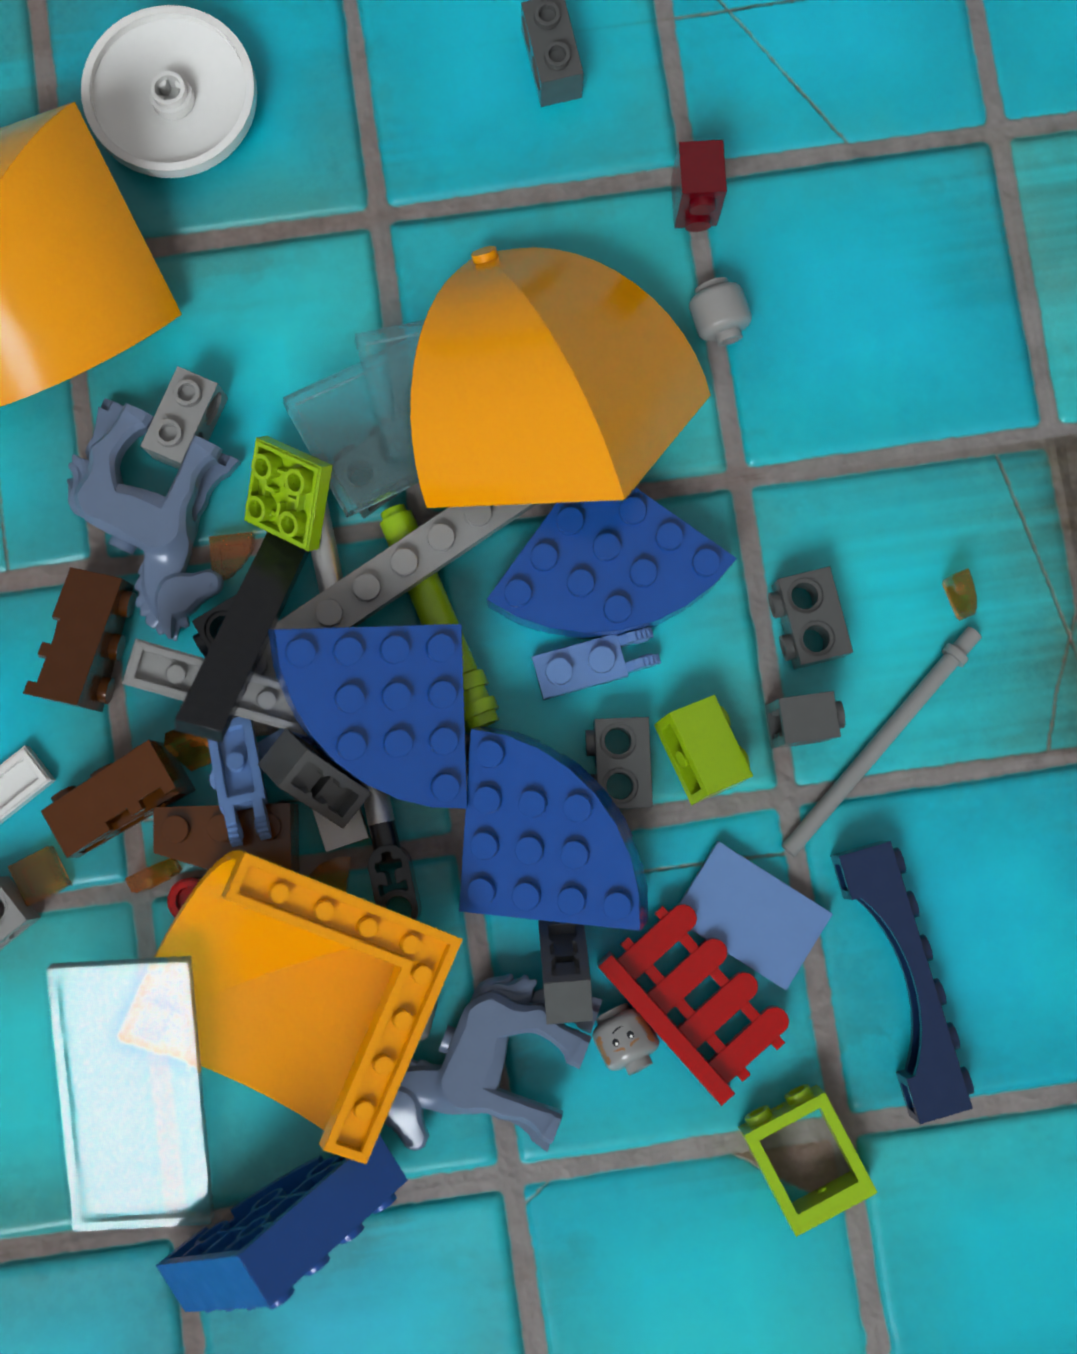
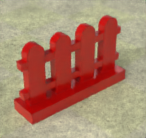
(710, 1015)

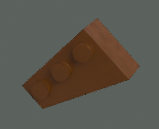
(85, 641)
(116, 798)
(201, 836)

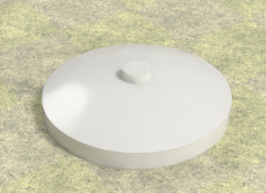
(169, 91)

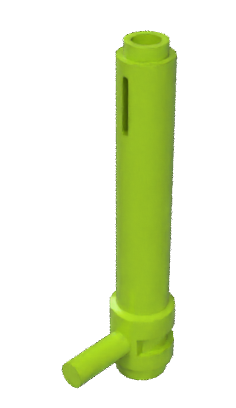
(435, 608)

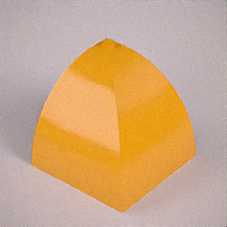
(70, 258)
(545, 382)
(308, 992)

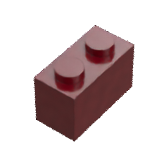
(698, 184)

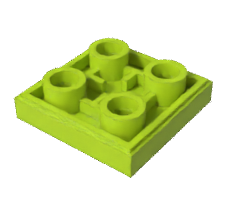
(287, 493)

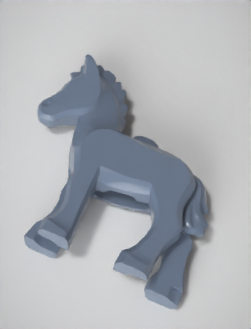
(147, 520)
(475, 1062)

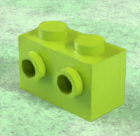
(703, 749)

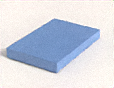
(754, 915)

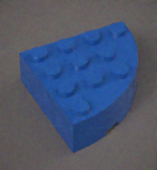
(608, 569)
(382, 704)
(545, 839)
(281, 1233)

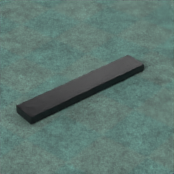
(241, 640)

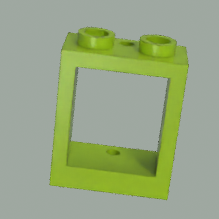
(830, 1198)

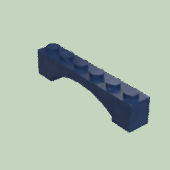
(932, 1076)

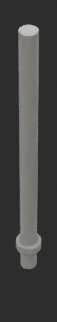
(953, 656)

